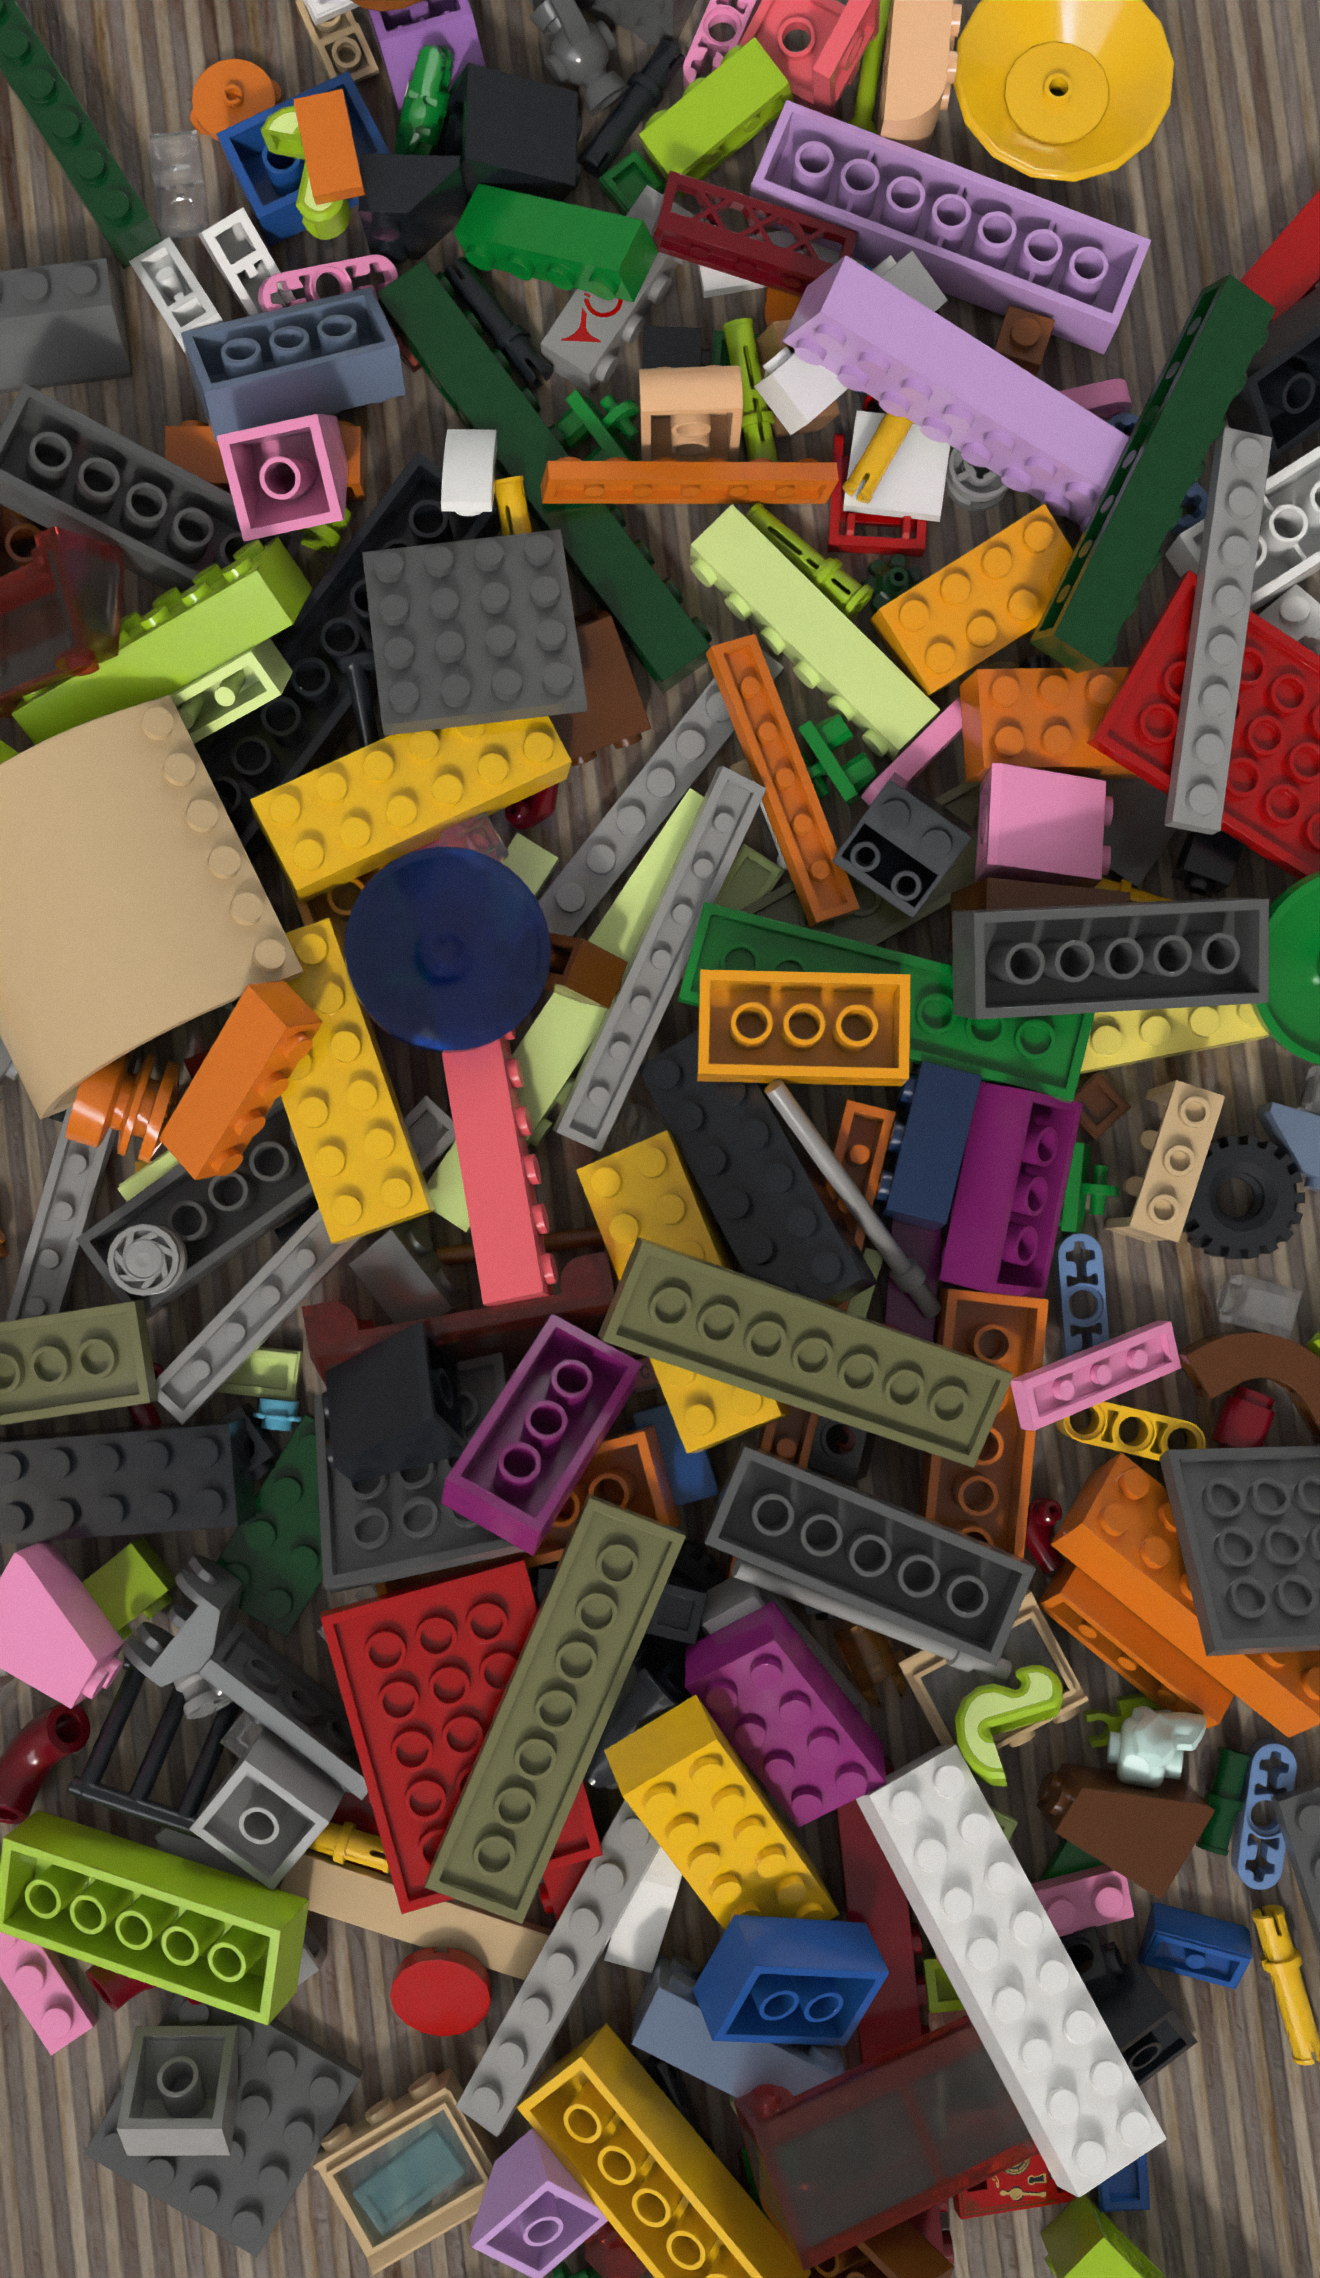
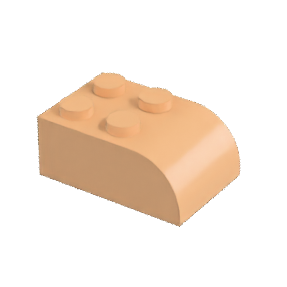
(917, 69)
(691, 412)

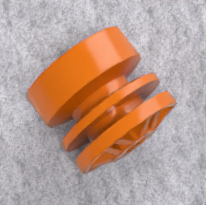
(125, 1103)

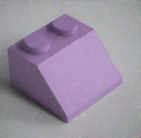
(533, 2210)

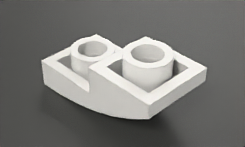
(469, 471)

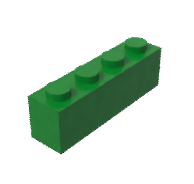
(556, 242)

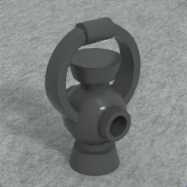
(578, 52)

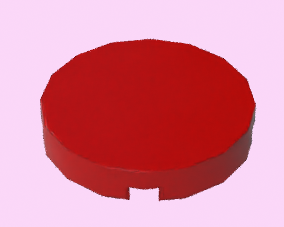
(441, 1991)

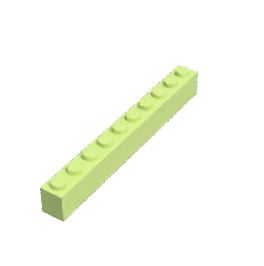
(566, 1028)

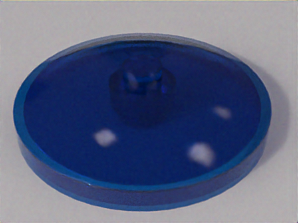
(447, 949)

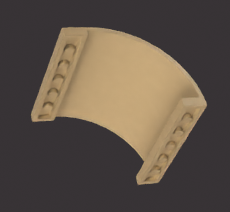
(120, 899)

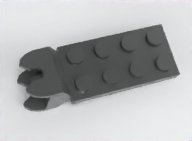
(248, 1672)

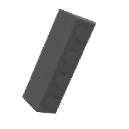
(62, 326)

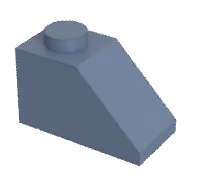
(1297, 1135)

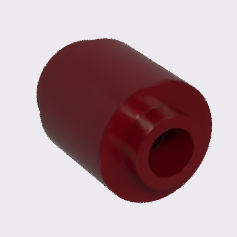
(1244, 1419)

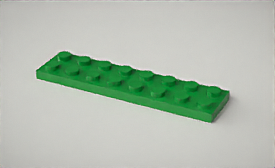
(1013, 1052)

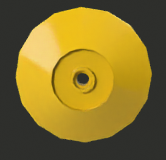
(1097, 52)

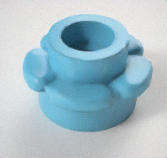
(277, 1413)

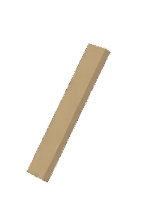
(371, 1903)

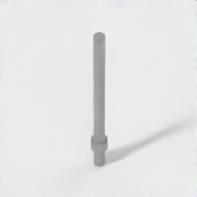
(904, 1270)
(785, 1587)

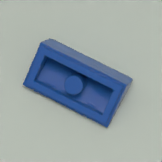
(1196, 1945)

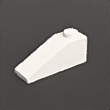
(242, 260)
(174, 289)
(645, 1920)

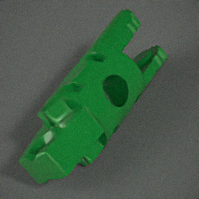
(425, 102)

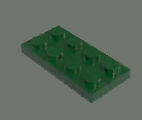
(281, 1547)

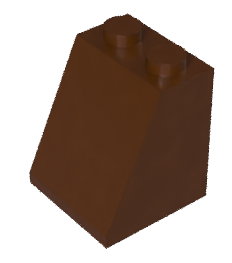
(613, 701)
(1124, 1825)

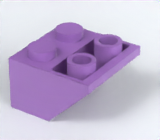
(431, 22)

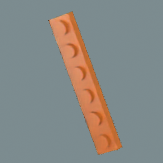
(687, 482)
(779, 767)

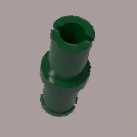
(1224, 1799)

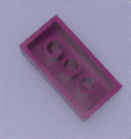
(1010, 1191)
(541, 1434)
(785, 1714)

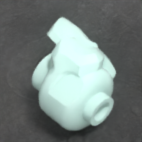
(1154, 1745)

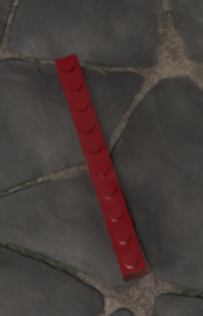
(893, 2017)

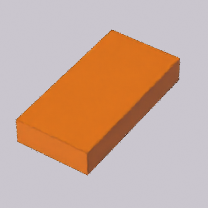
(329, 147)

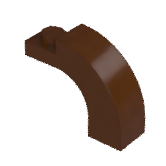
(1236, 1356)

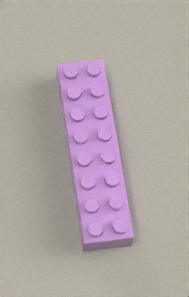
(965, 228)
(955, 389)

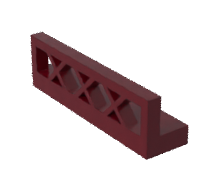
(739, 253)

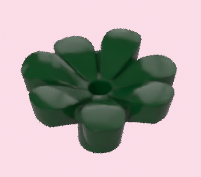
(890, 580)

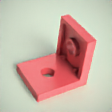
(834, 52)

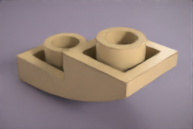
(340, 45)

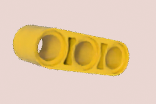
(1152, 1435)

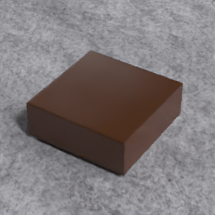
(1100, 1106)

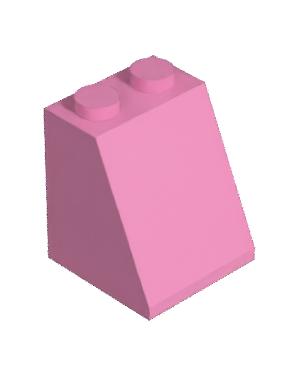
(286, 475)
(1042, 827)
(54, 1628)

